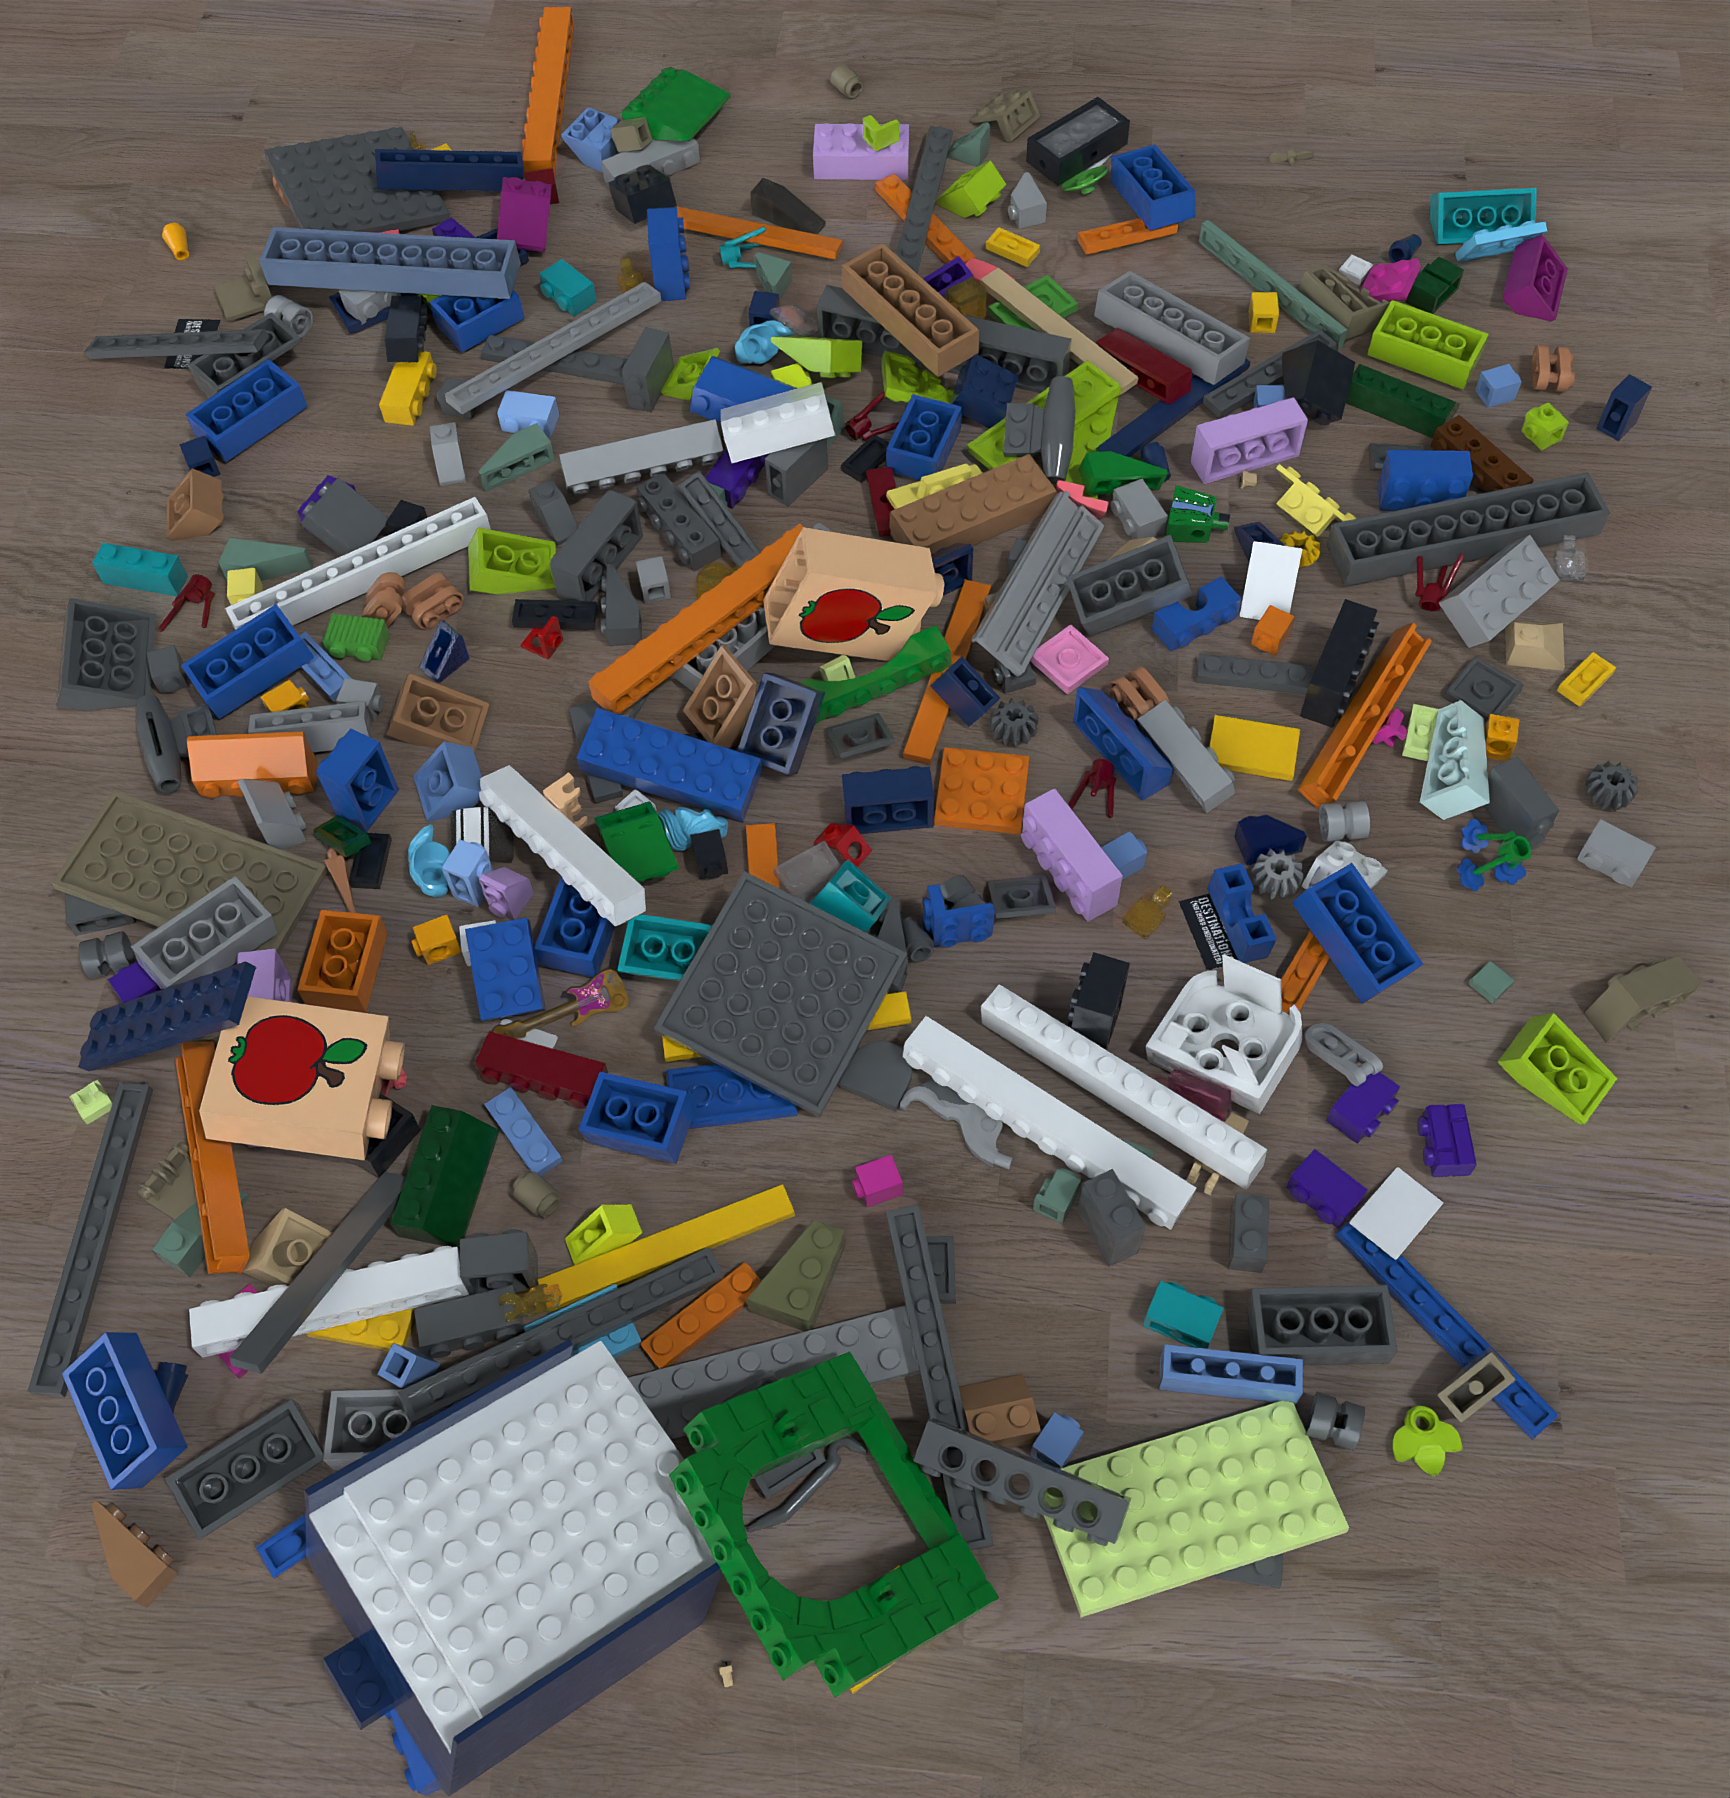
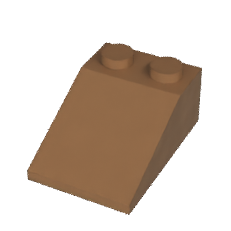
(722, 700)
(433, 714)

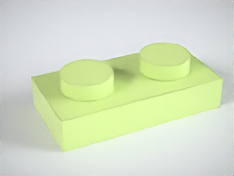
(1420, 732)

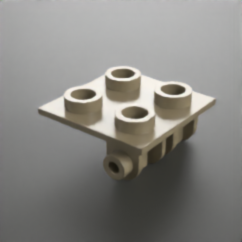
(171, 1183)

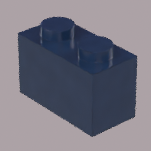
(1624, 407)
(965, 691)

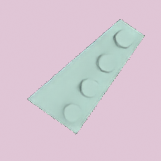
(1456, 763)

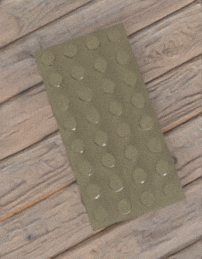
(163, 862)

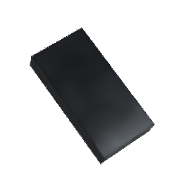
(866, 457)
(371, 862)

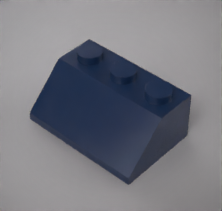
(954, 565)

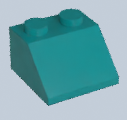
(852, 897)

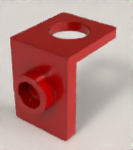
(549, 637)
(840, 837)

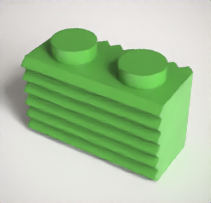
(356, 637)

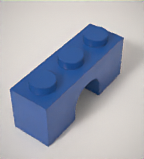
(1180, 626)
(1231, 894)

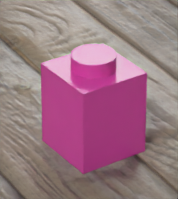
(877, 1181)

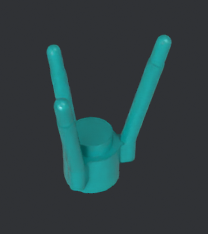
(731, 250)

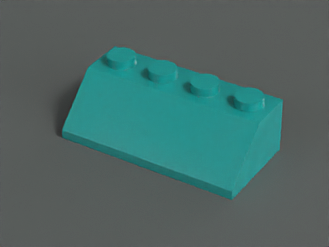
(1461, 214)
(660, 946)

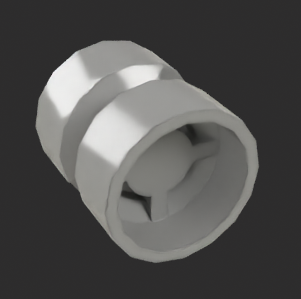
(292, 314)
(1339, 821)

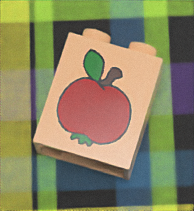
(850, 595)
(302, 1079)

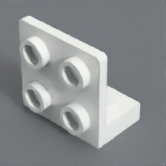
(1337, 857)

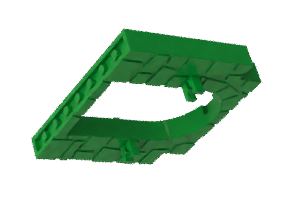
(875, 1623)

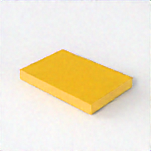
(1255, 747)

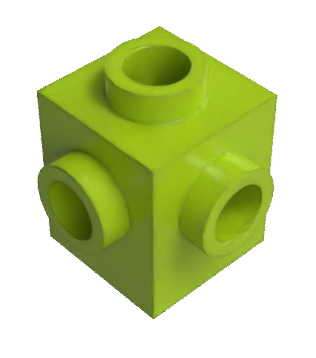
(1544, 426)

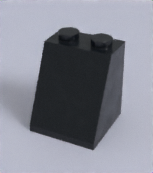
(1318, 380)

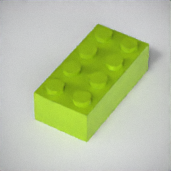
(1427, 344)

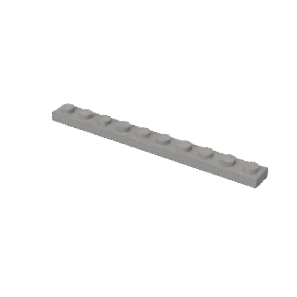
(552, 348)

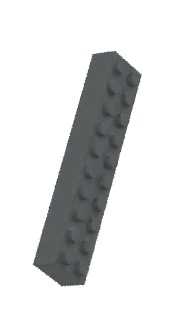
(1025, 352)
(1469, 525)

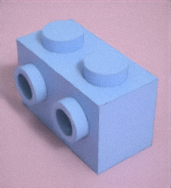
(464, 869)

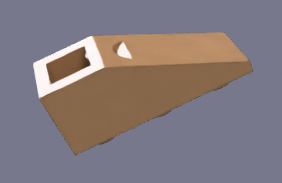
(130, 1560)

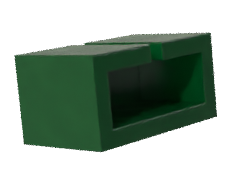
(1435, 285)

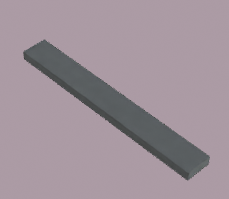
(177, 344)
(319, 1275)

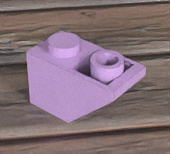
(506, 892)

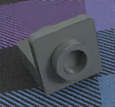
(1011, 682)

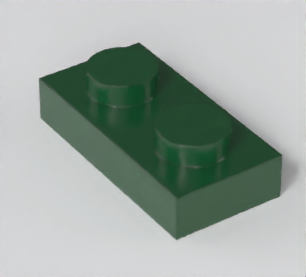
(342, 836)

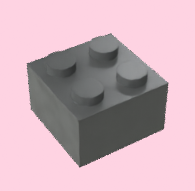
(498, 1262)

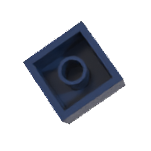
(984, 391)

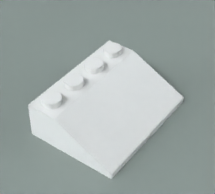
(776, 422)

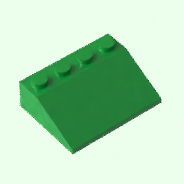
(676, 104)

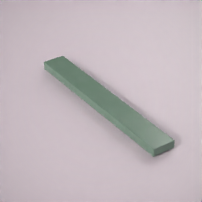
(1267, 280)

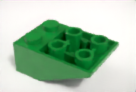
(636, 841)

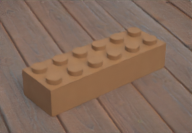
(910, 309)
(975, 507)

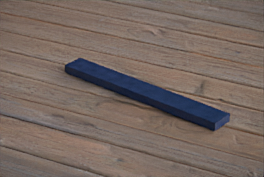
(1163, 416)

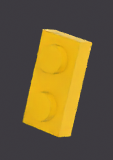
(1013, 247)
(1586, 679)

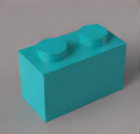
(567, 287)
(1183, 1315)

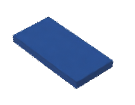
(727, 1097)

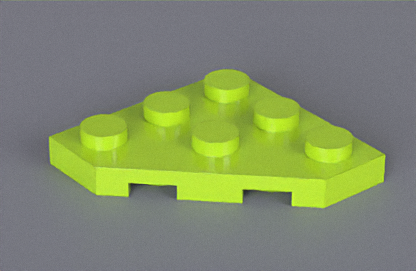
(904, 379)

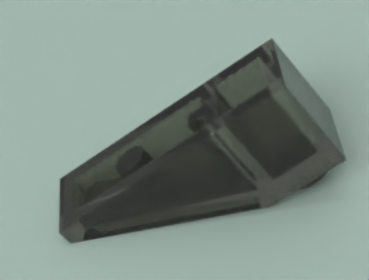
(781, 207)

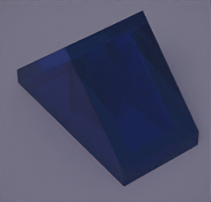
(444, 653)

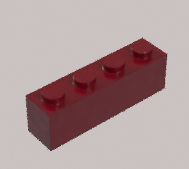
(1155, 371)
(538, 1069)

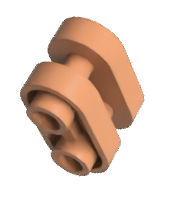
(1561, 373)
(385, 598)
(432, 601)
(1137, 694)

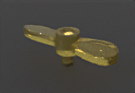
(416, 145)

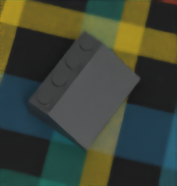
(104, 656)

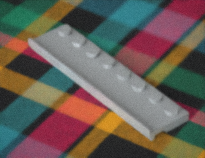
(1038, 583)

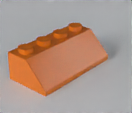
(271, 757)

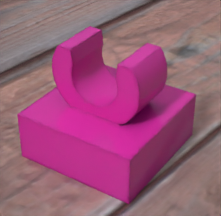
(1391, 727)

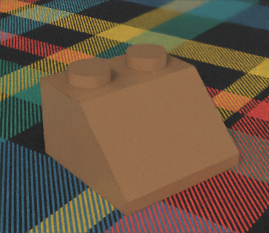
(194, 506)
(1001, 1411)

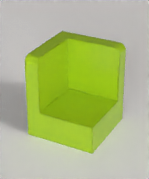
(879, 135)

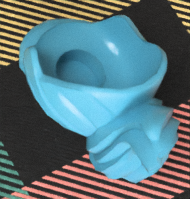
(756, 344)
(689, 822)
(426, 863)

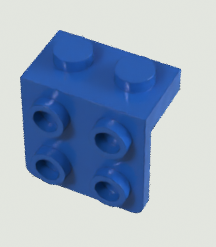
(958, 924)

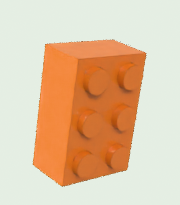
(343, 960)

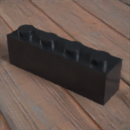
(406, 329)

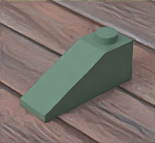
(516, 457)
(267, 558)
(183, 1241)

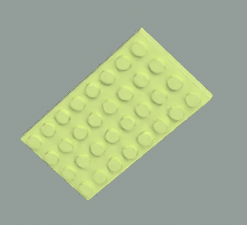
(1199, 1506)

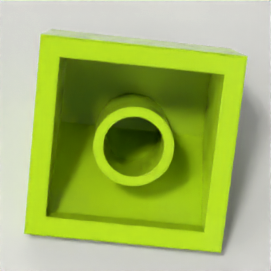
(973, 191)

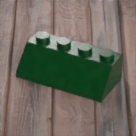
(1399, 401)
(444, 1178)

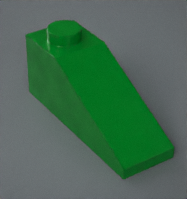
(1109, 470)

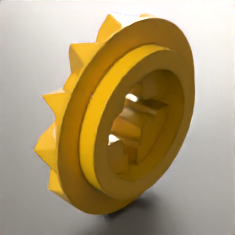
(1311, 547)

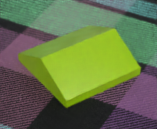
(686, 374)

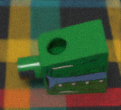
(1194, 516)

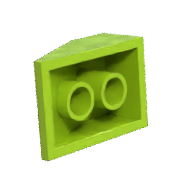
(823, 354)
(509, 562)
(1557, 1067)

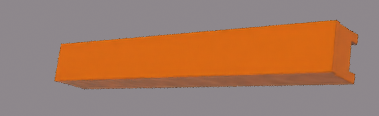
(1364, 716)
(212, 1169)

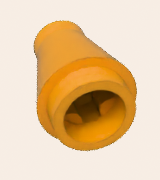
(176, 239)

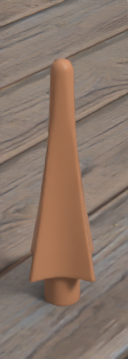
(339, 871)

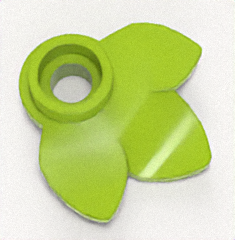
(1425, 1445)

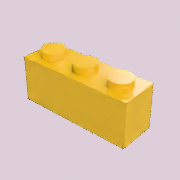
(407, 390)

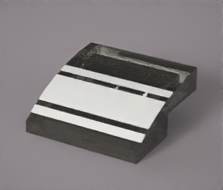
(485, 828)

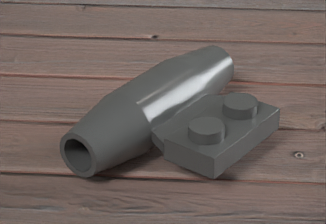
(1044, 430)
(165, 740)

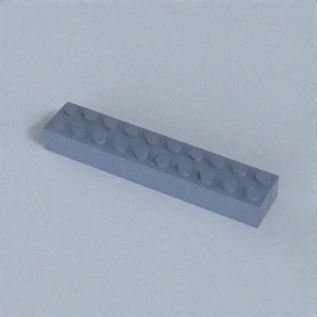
(391, 262)

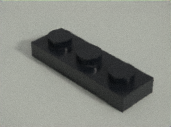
(571, 614)

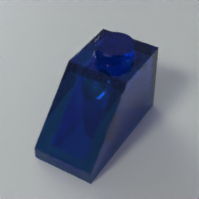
(1262, 833)

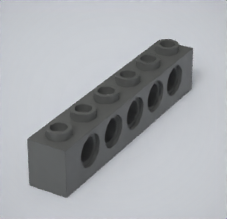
(1110, 1504)

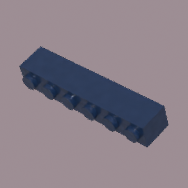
(446, 169)

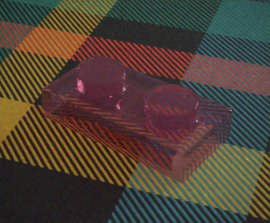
(1204, 1094)

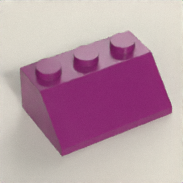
(1535, 280)

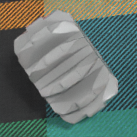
(1277, 874)

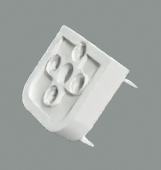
(1213, 1008)

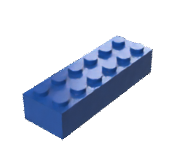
(669, 764)

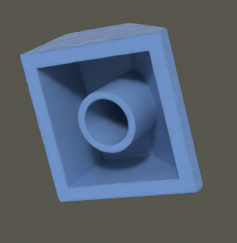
(448, 781)

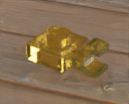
(629, 279)
(1147, 916)
(536, 1301)

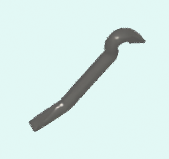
(810, 1486)

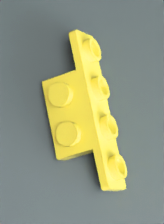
(931, 484)
(1306, 505)

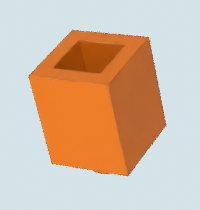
(1272, 630)

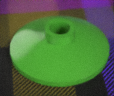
(1085, 180)

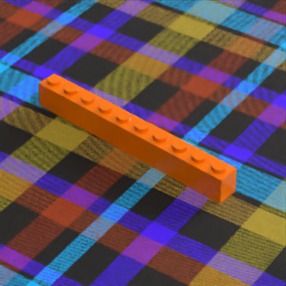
(548, 89)
(691, 630)

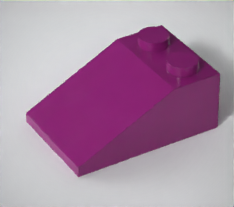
(524, 213)

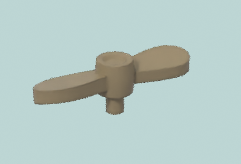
(1290, 156)

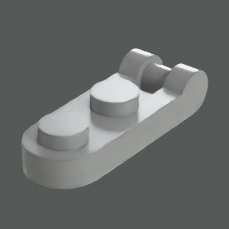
(1342, 1053)

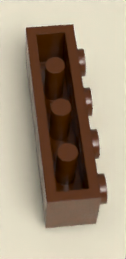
(1490, 466)

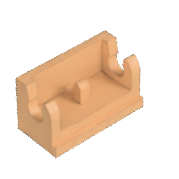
(564, 798)

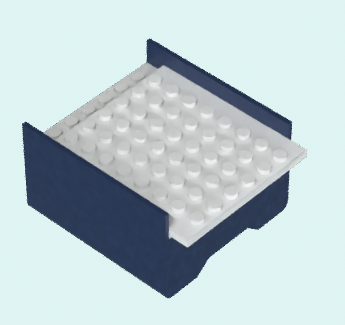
(508, 1560)

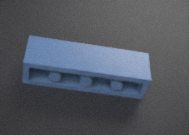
(1230, 1374)

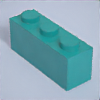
(140, 569)

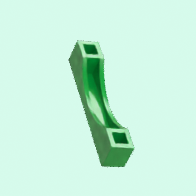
(921, 656)

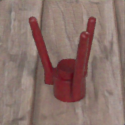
(859, 425)
(195, 591)
(1434, 592)
(1099, 778)

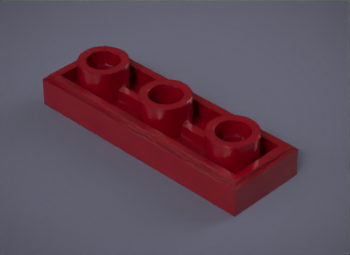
(879, 483)

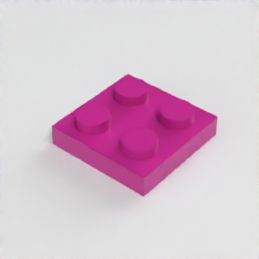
(1392, 280)

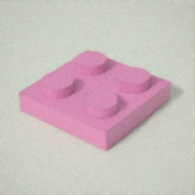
(1069, 659)

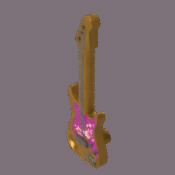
(601, 994)

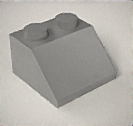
(274, 813)

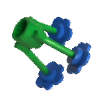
(1507, 865)

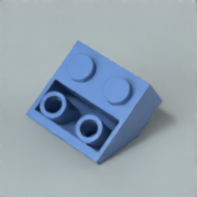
(592, 137)

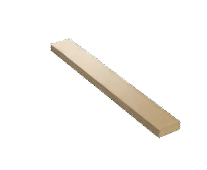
(1046, 320)

